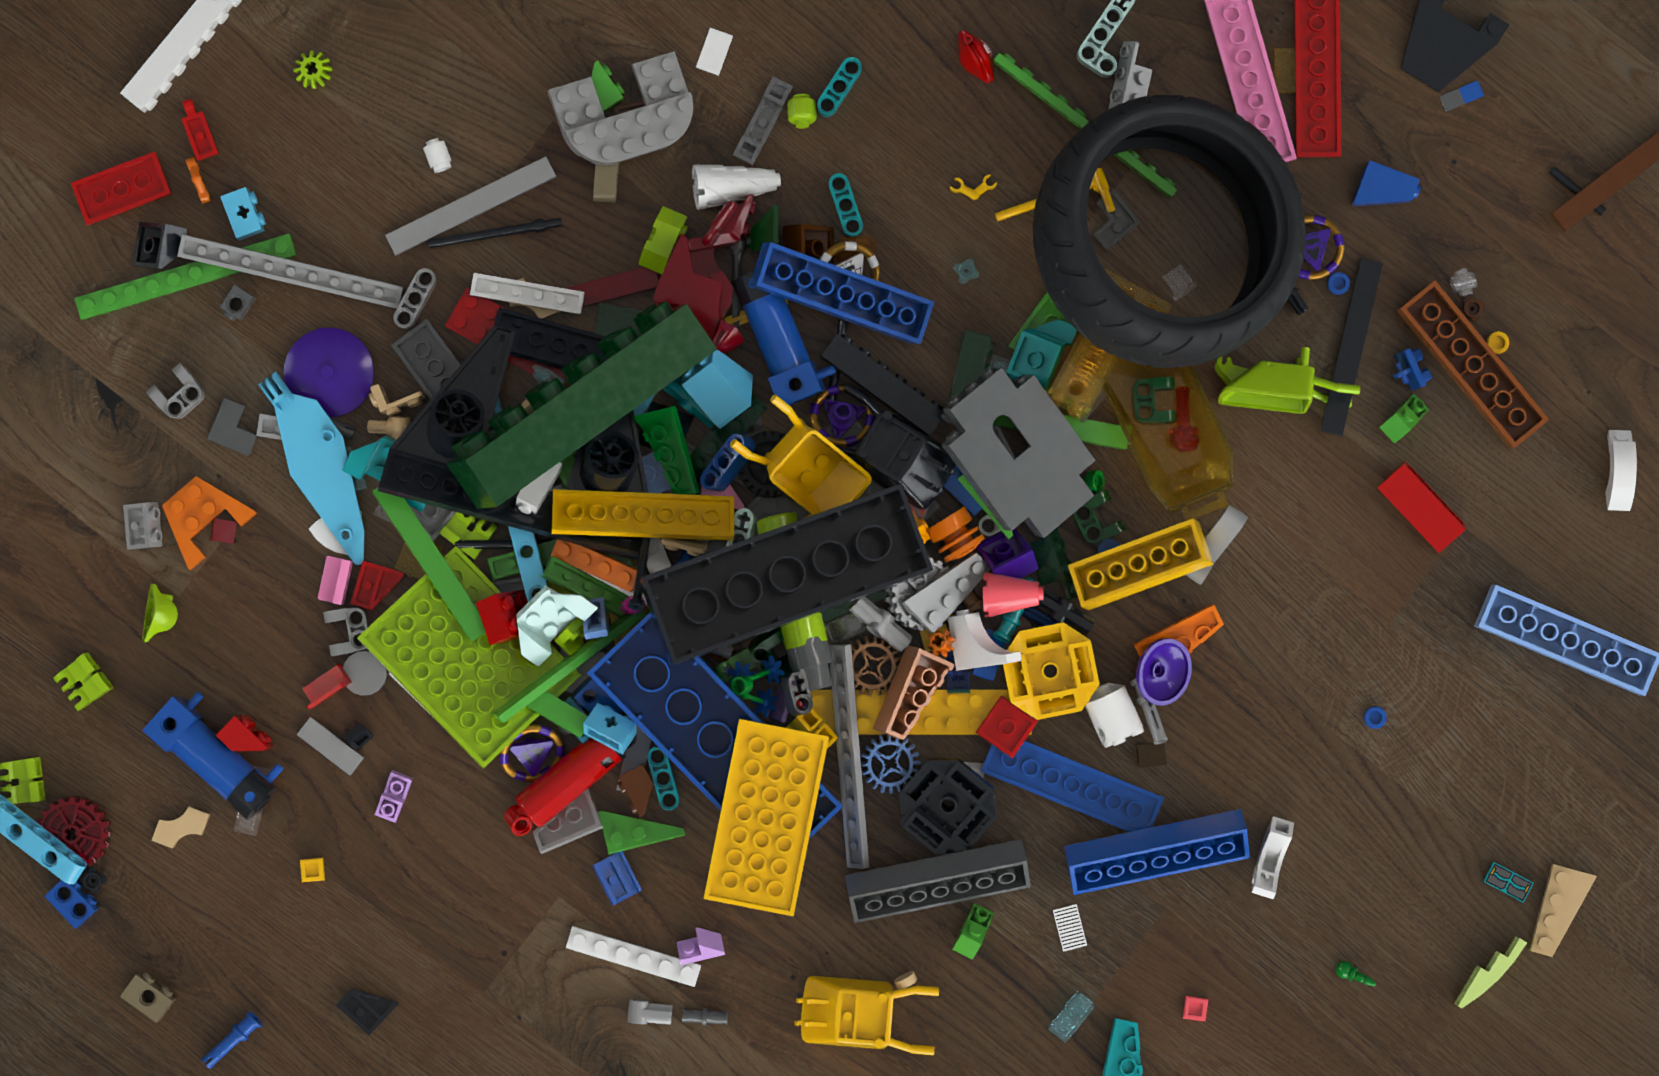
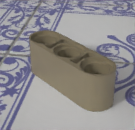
(605, 183)

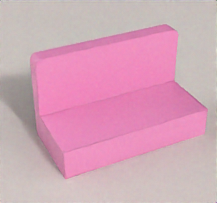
(335, 580)

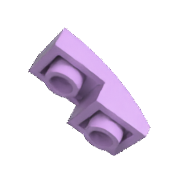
(393, 796)

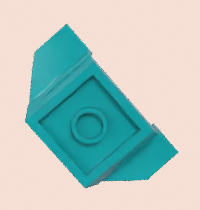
(1040, 351)
(371, 461)

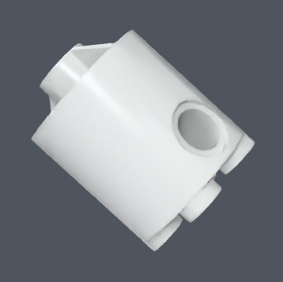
(1113, 714)

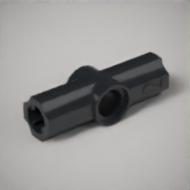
(1066, 612)

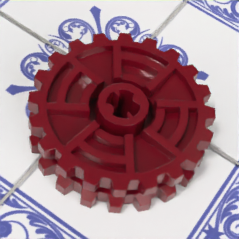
(85, 819)

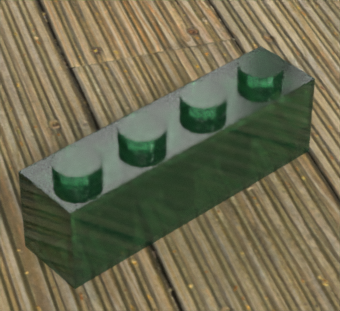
(971, 360)

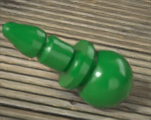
(1345, 970)

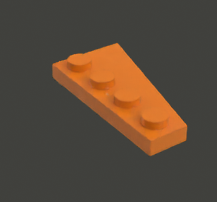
(1189, 630)

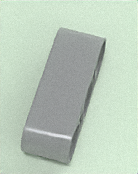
(415, 287)

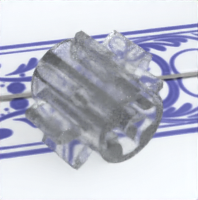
(1463, 282)

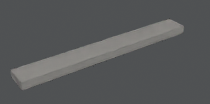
(470, 206)

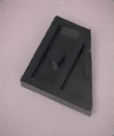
(366, 1009)

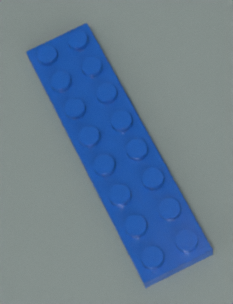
(1075, 786)

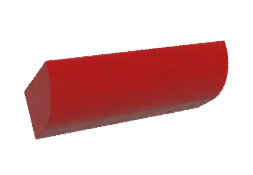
(1422, 507)

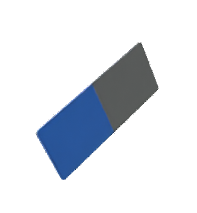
(1461, 96)

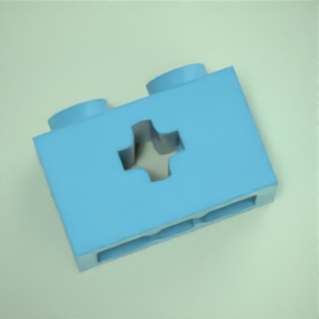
(234, 203)
(610, 728)

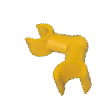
(975, 193)

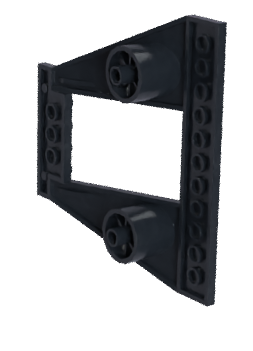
(419, 457)

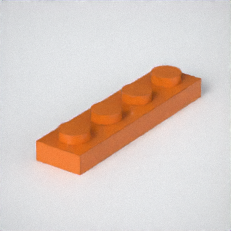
(596, 564)

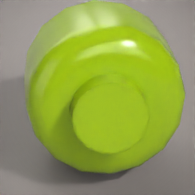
(801, 111)

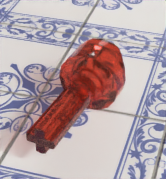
(1184, 433)

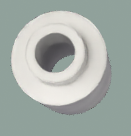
(437, 155)

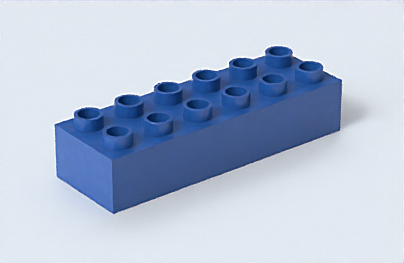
(684, 711)

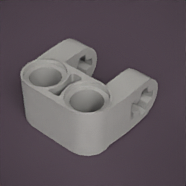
(181, 396)
(353, 629)

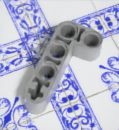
(1219, 537)

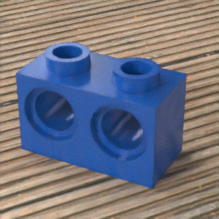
(600, 697)
(67, 907)

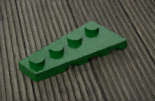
(667, 440)

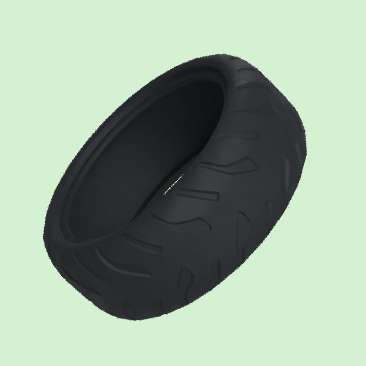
(1244, 165)

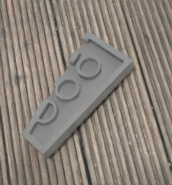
(938, 599)

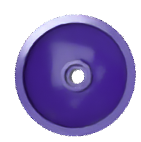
(1163, 671)

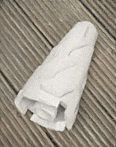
(719, 184)

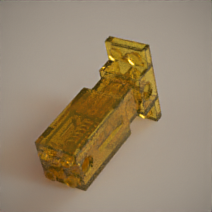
(1088, 366)

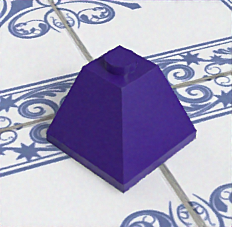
(1008, 556)

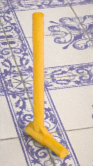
(1098, 184)

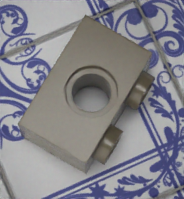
(135, 996)

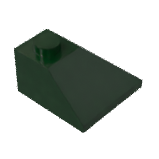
(764, 230)

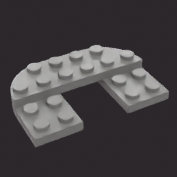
(631, 133)

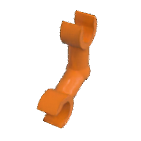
(197, 180)

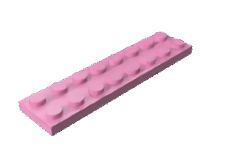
(1249, 70)

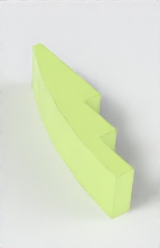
(1483, 979)

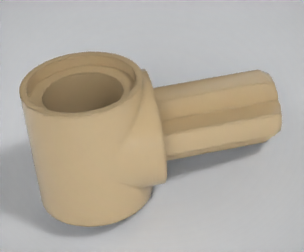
(393, 427)

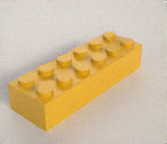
(1140, 564)

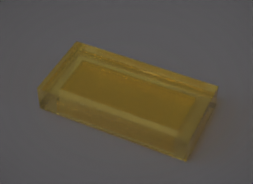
(1284, 70)

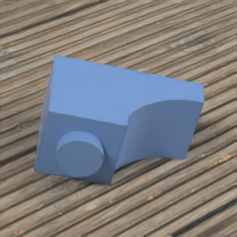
(598, 623)

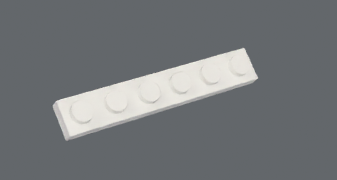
(632, 956)

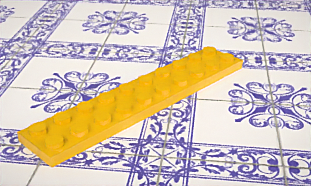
(943, 716)

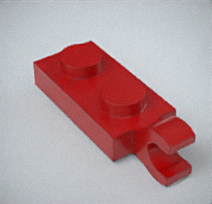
(198, 132)

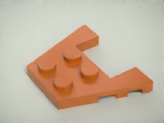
(194, 509)

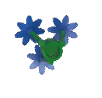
(743, 683)

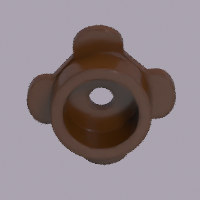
(1477, 305)

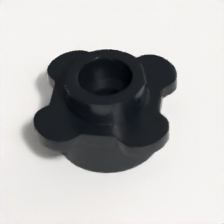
(87, 882)

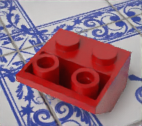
(499, 615)
(241, 735)

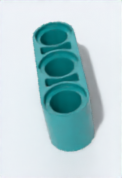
(840, 76)
(845, 194)
(663, 789)

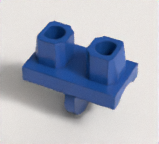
(1409, 370)

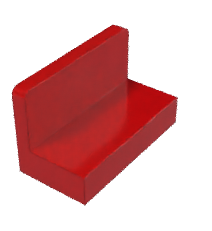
(326, 686)

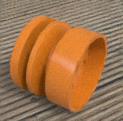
(955, 535)

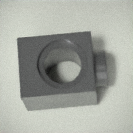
(247, 302)

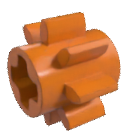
(946, 645)

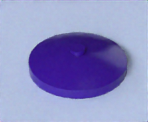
(330, 369)

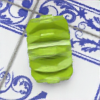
(304, 73)

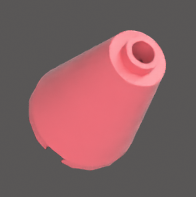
(1009, 594)

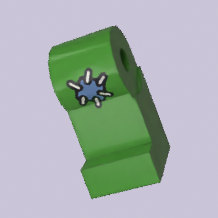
(742, 657)

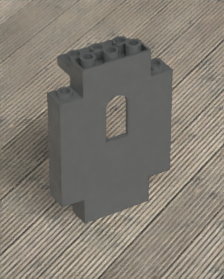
(1042, 480)

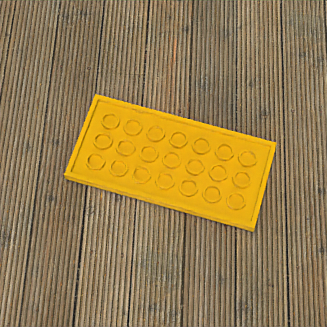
(766, 817)

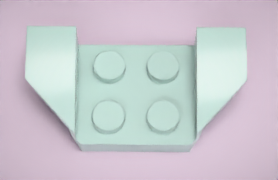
(545, 618)

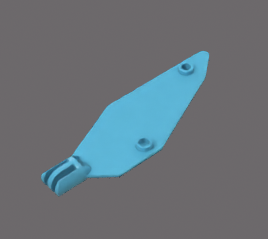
(316, 461)

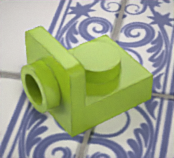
(569, 638)

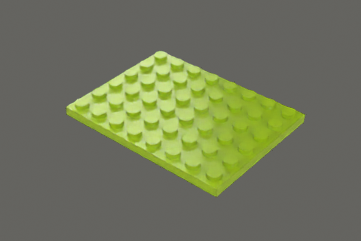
(448, 673)

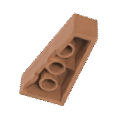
(910, 691)

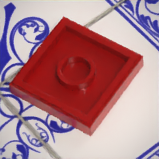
(1006, 726)

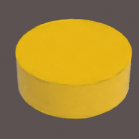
(1498, 342)

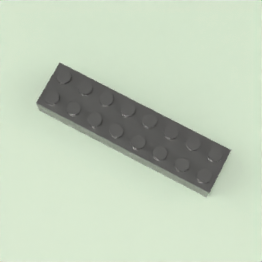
(938, 881)

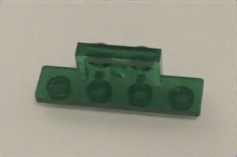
(1053, 562)

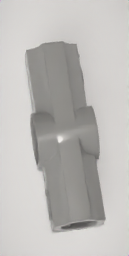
(880, 623)

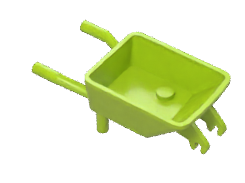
(1275, 385)

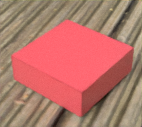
(1195, 1008)

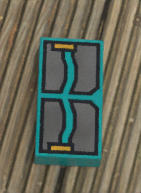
(1508, 882)

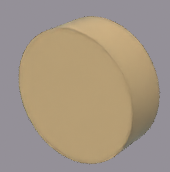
(905, 980)

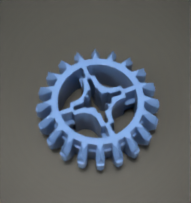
(905, 773)

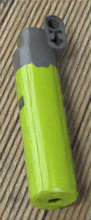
(804, 643)

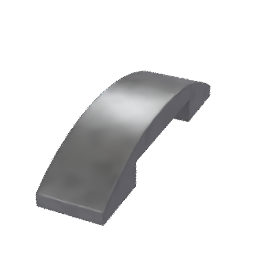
(763, 121)

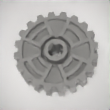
(906, 589)

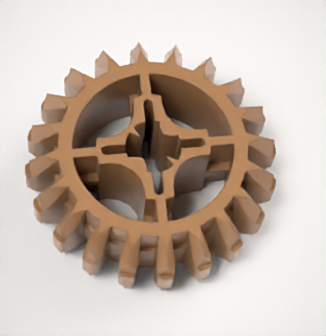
(889, 655)

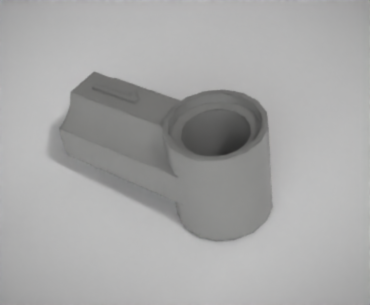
(642, 1011)

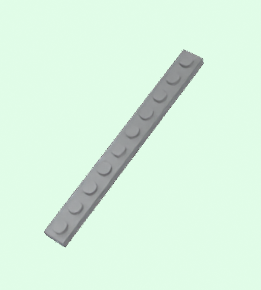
(290, 271)
(849, 756)

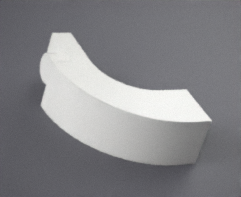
(1622, 470)
(1271, 856)

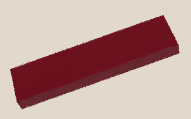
(617, 285)

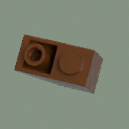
(638, 786)

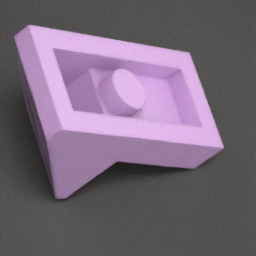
(704, 946)

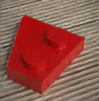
(374, 584)

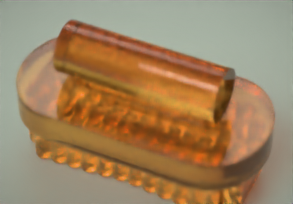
(865, 240)

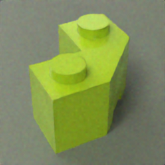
(662, 240)

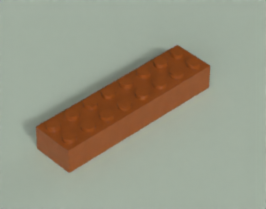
(1472, 365)

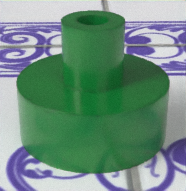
(1094, 480)

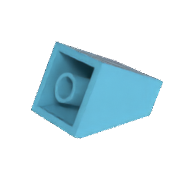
(719, 387)

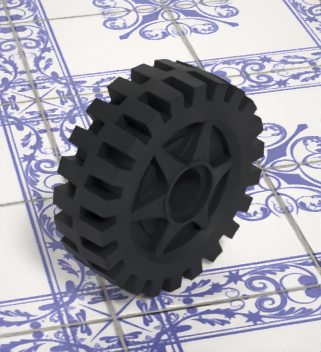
(754, 474)

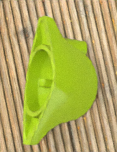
(160, 613)

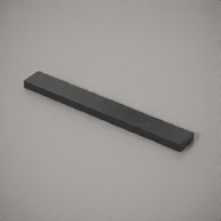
(1351, 345)

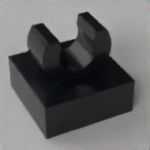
(358, 735)

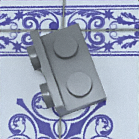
(142, 525)

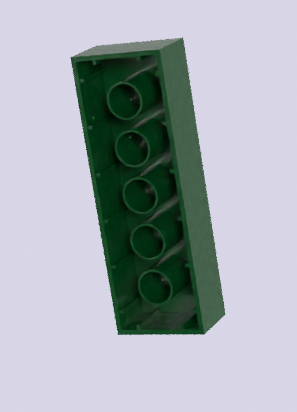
(580, 407)

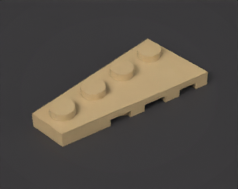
(1560, 903)

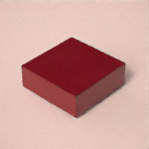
(223, 531)

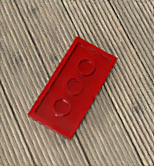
(121, 188)

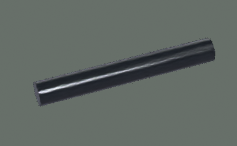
(1570, 185)

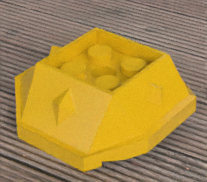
(1068, 688)

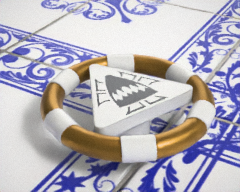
(854, 263)

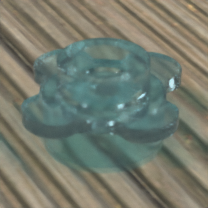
(964, 277)

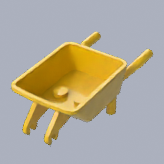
(810, 466)
(854, 1013)

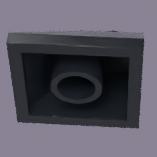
(157, 244)

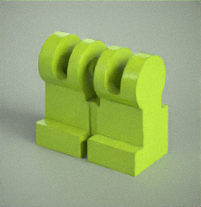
(457, 530)
(93, 684)
(25, 772)

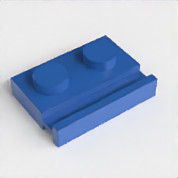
(616, 877)

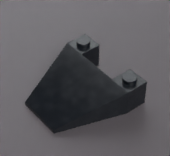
(1444, 46)

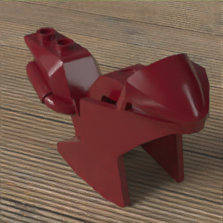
(698, 281)

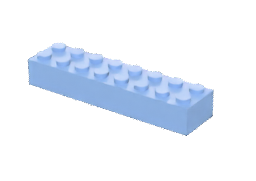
(1568, 640)

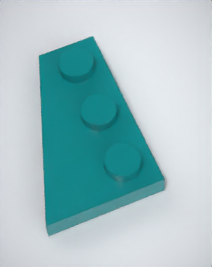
(1123, 1050)

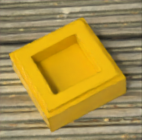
(312, 869)

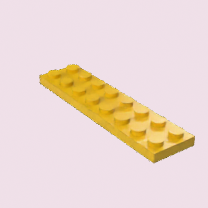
(643, 515)

